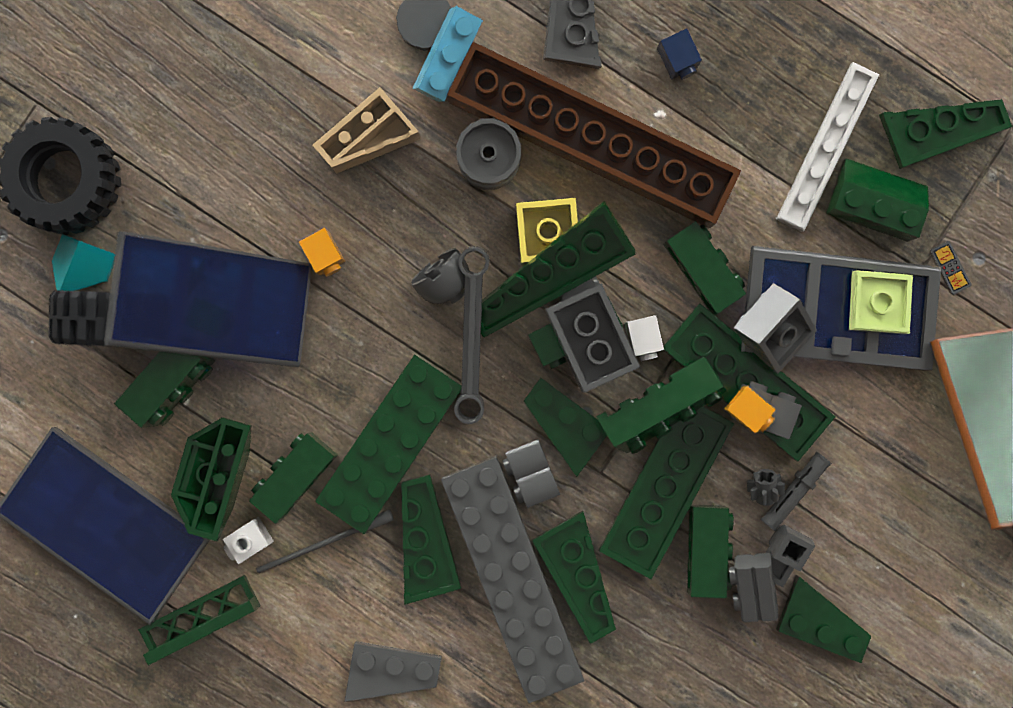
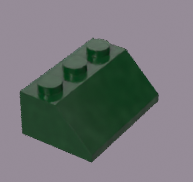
(879, 201)

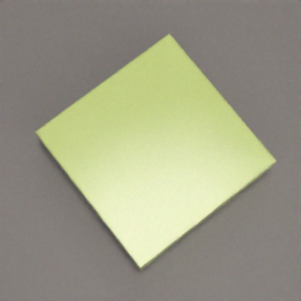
(880, 302)

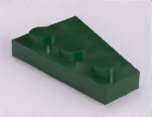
(566, 424)
(820, 623)

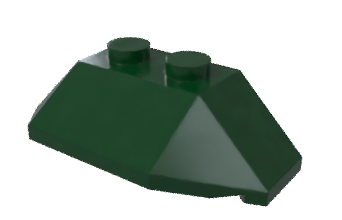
(211, 476)

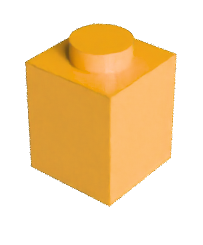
(322, 252)
(750, 410)

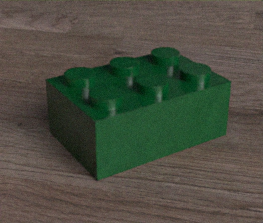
(162, 387)

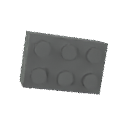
(592, 338)

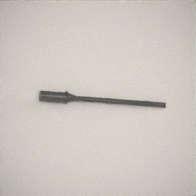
(381, 519)

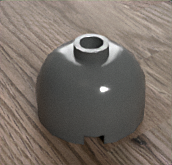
(441, 280)

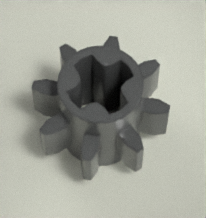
(766, 487)

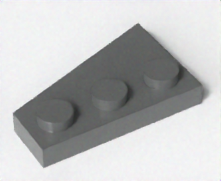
(389, 671)

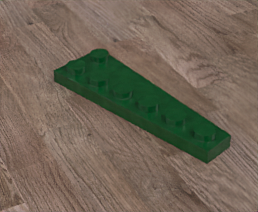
(571, 260)

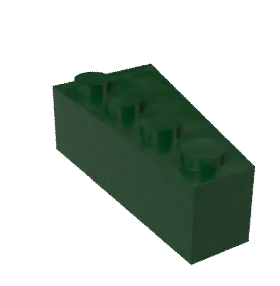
(663, 407)

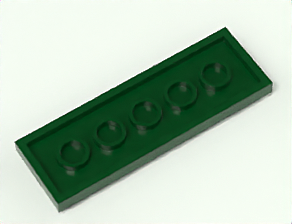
(710, 338)
(389, 444)
(665, 492)

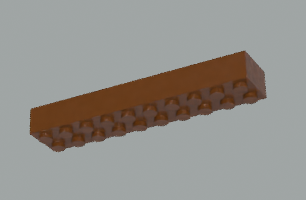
(593, 135)

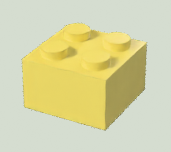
(542, 223)

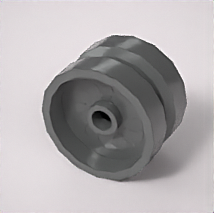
(483, 137)

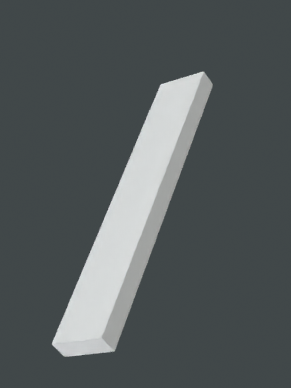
(827, 147)

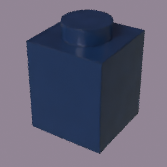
(679, 55)

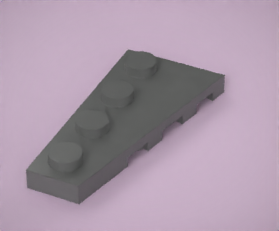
(572, 34)

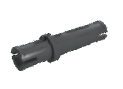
(796, 491)

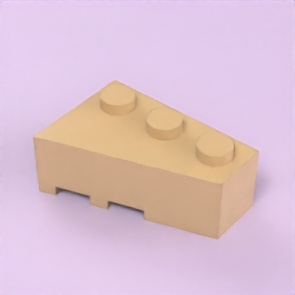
(366, 133)

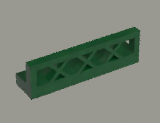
(205, 628)

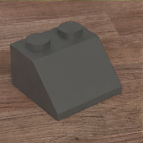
(775, 327)

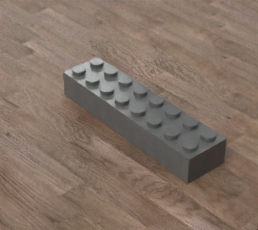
(512, 579)

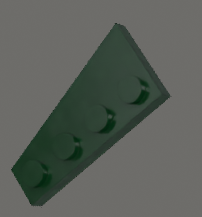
(933, 131)
(427, 552)
(574, 567)

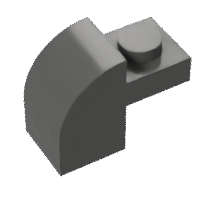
(788, 552)

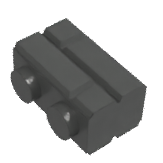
(755, 587)

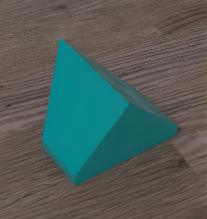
(80, 264)

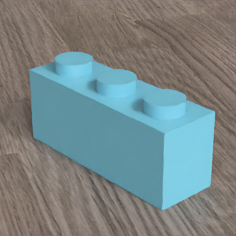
(447, 54)

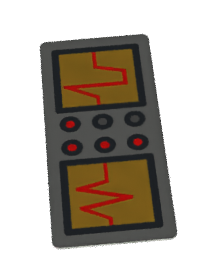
(951, 267)

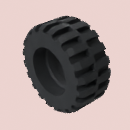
(22, 167)
(78, 317)

